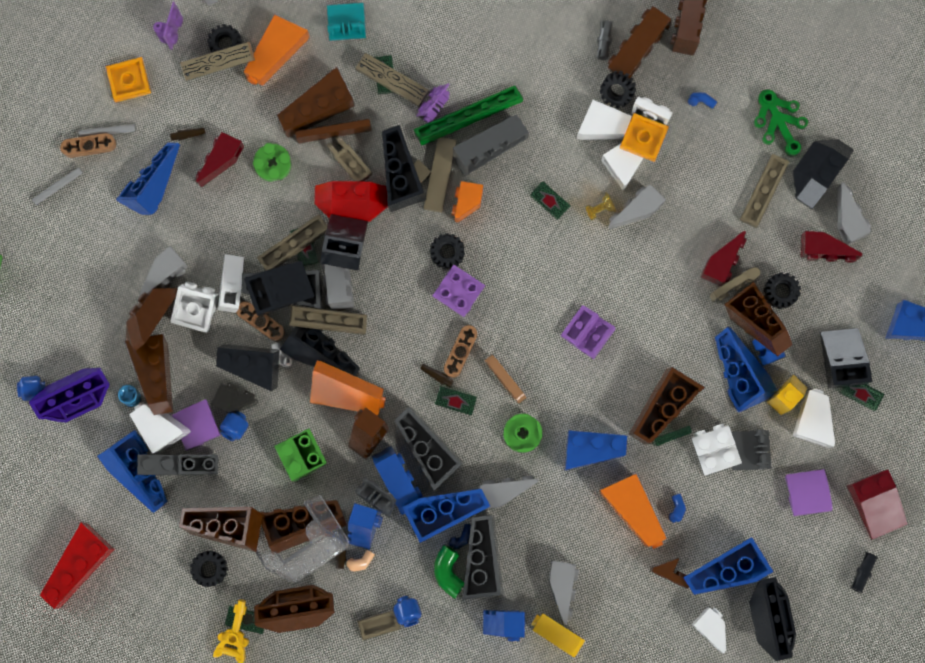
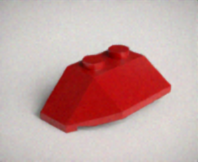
(351, 199)

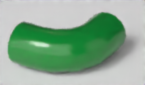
(444, 571)

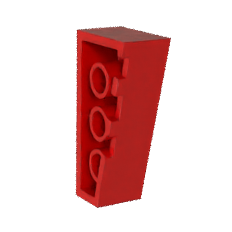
(79, 561)

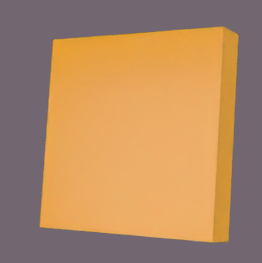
(128, 79)
(644, 137)

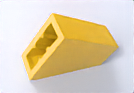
(788, 395)
(557, 634)

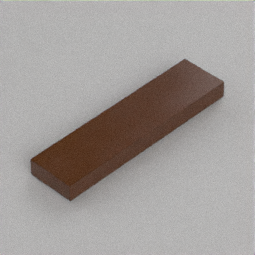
(333, 131)

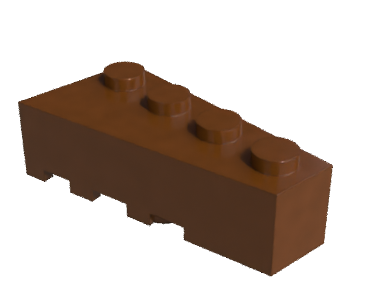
(688, 26)
(640, 42)
(317, 104)
(758, 319)
(153, 371)
(665, 403)
(367, 432)
(225, 525)
(288, 526)

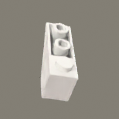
(231, 284)

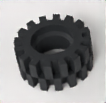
(223, 32)
(625, 82)
(447, 240)
(790, 282)
(196, 568)

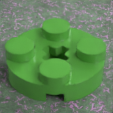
(272, 173)
(516, 442)

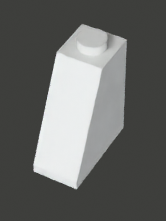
(603, 123)
(621, 165)
(815, 419)
(157, 430)

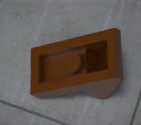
(666, 571)

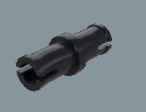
(864, 572)

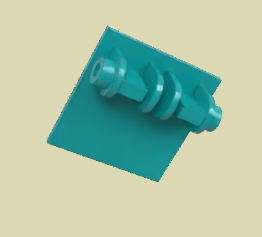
(346, 21)

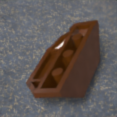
(148, 314)
(294, 609)

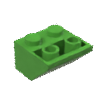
(300, 455)

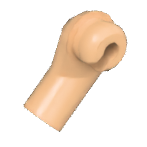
(360, 564)

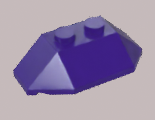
(71, 396)

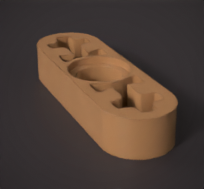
(81, 140)
(274, 325)
(461, 336)
(505, 379)

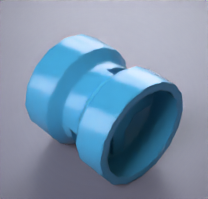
(127, 392)

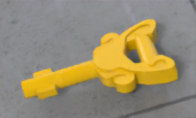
(234, 636)

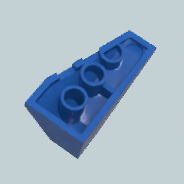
(148, 190)
(746, 377)
(122, 464)
(437, 513)
(734, 568)

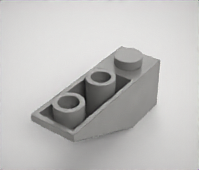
(642, 207)
(849, 217)
(164, 269)
(501, 493)
(561, 582)

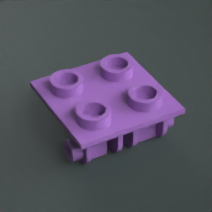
(168, 31)
(437, 97)
(458, 290)

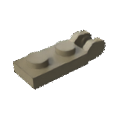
(350, 161)
(736, 284)

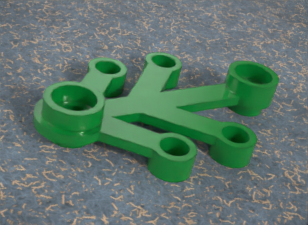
(779, 119)

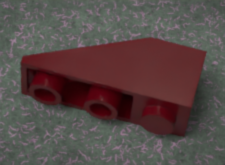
(223, 155)
(824, 246)
(719, 264)

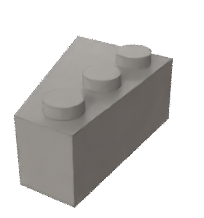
(339, 287)

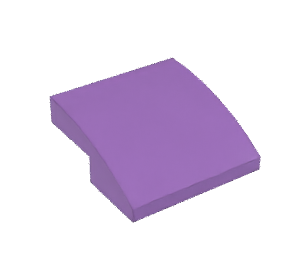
(588, 332)
(200, 423)
(809, 492)

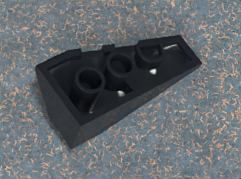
(311, 344)

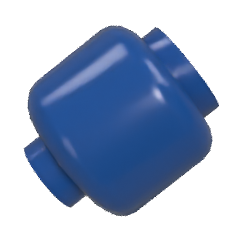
(29, 387)
(234, 426)
(407, 611)

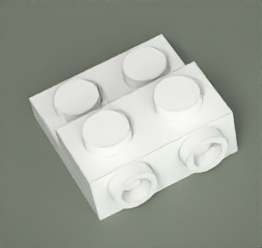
(646, 108)
(194, 307)
(716, 449)

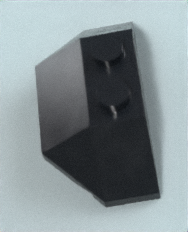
(819, 169)
(773, 619)

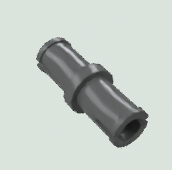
(604, 40)

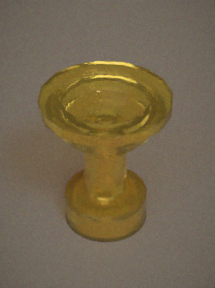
(606, 204)

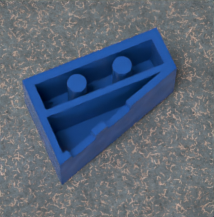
(396, 478)
(363, 525)
(504, 623)

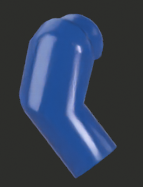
(702, 97)
(680, 509)

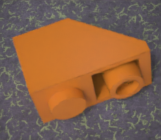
(469, 200)

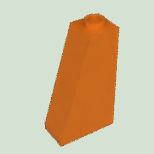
(275, 48)
(344, 391)
(634, 508)

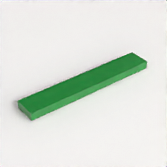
(468, 115)

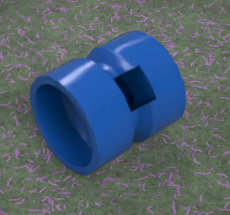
(766, 356)

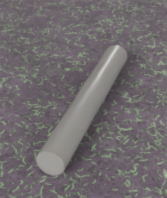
(110, 130)
(56, 186)

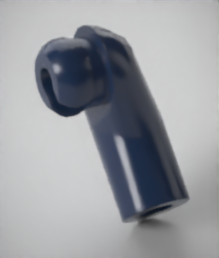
(461, 541)

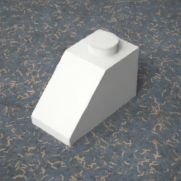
(712, 628)

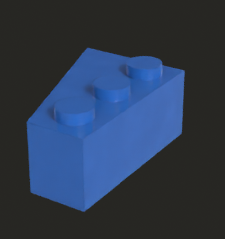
(907, 322)
(592, 448)

